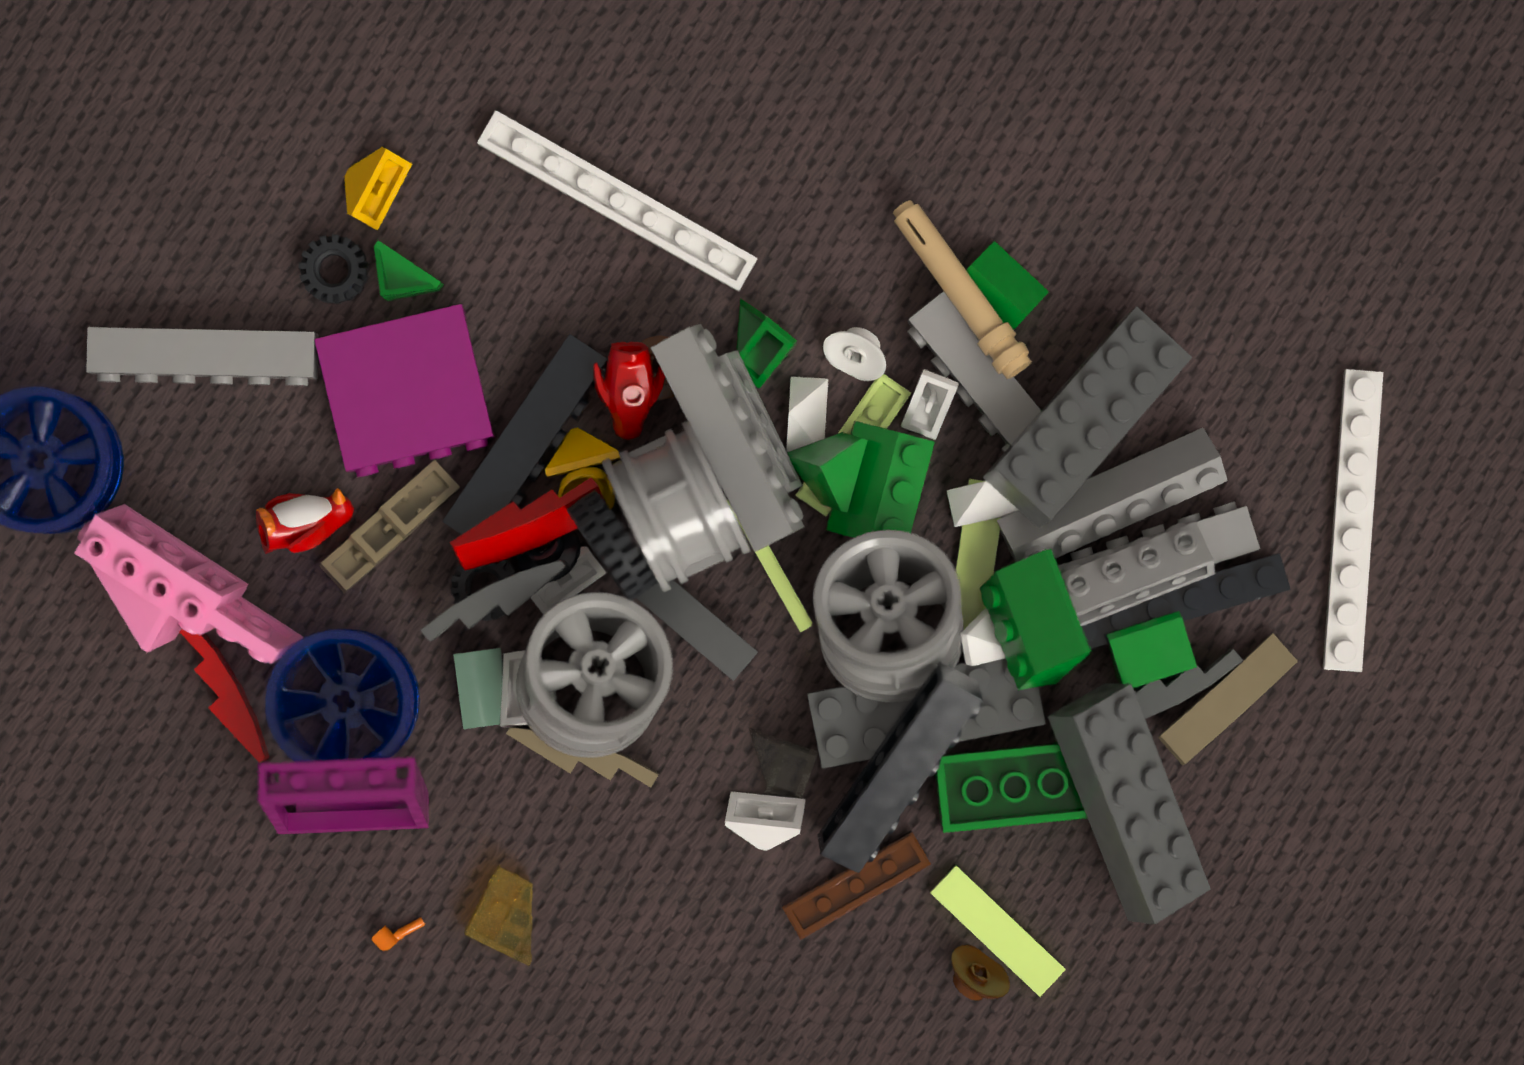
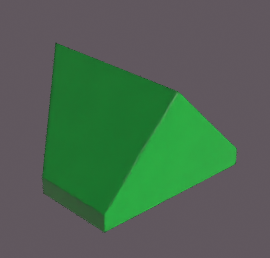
(400, 277)
(761, 343)
(831, 468)

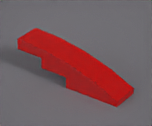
(517, 530)
(232, 705)

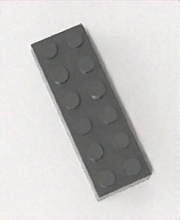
(1087, 417)
(854, 727)
(1129, 802)

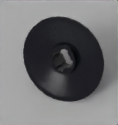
(564, 547)

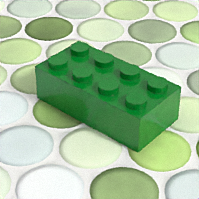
(1006, 788)

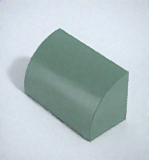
(479, 687)

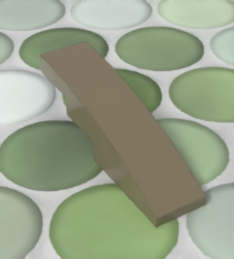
(389, 526)
(1227, 699)
(605, 765)

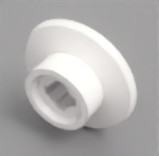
(856, 353)

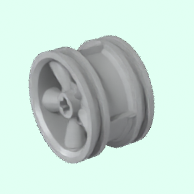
(675, 506)
(884, 560)
(633, 633)

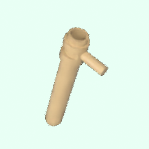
(993, 334)

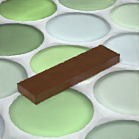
(852, 889)

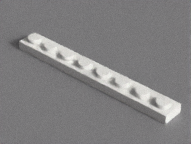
(617, 201)
(1352, 520)

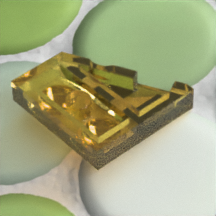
(505, 916)

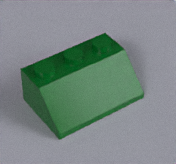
(886, 484)
(1035, 621)

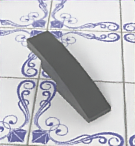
(506, 593)
(699, 627)
(1157, 697)

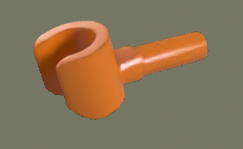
(385, 939)

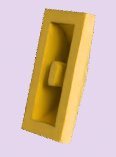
(373, 185)
(579, 451)

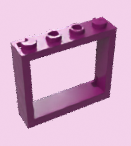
(344, 796)

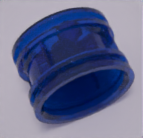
(98, 448)
(324, 648)

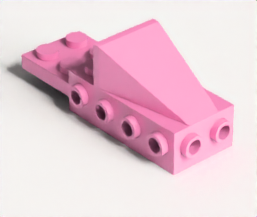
(157, 595)

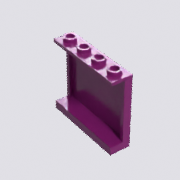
(404, 390)

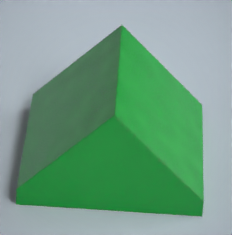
(1006, 284)
(1151, 650)

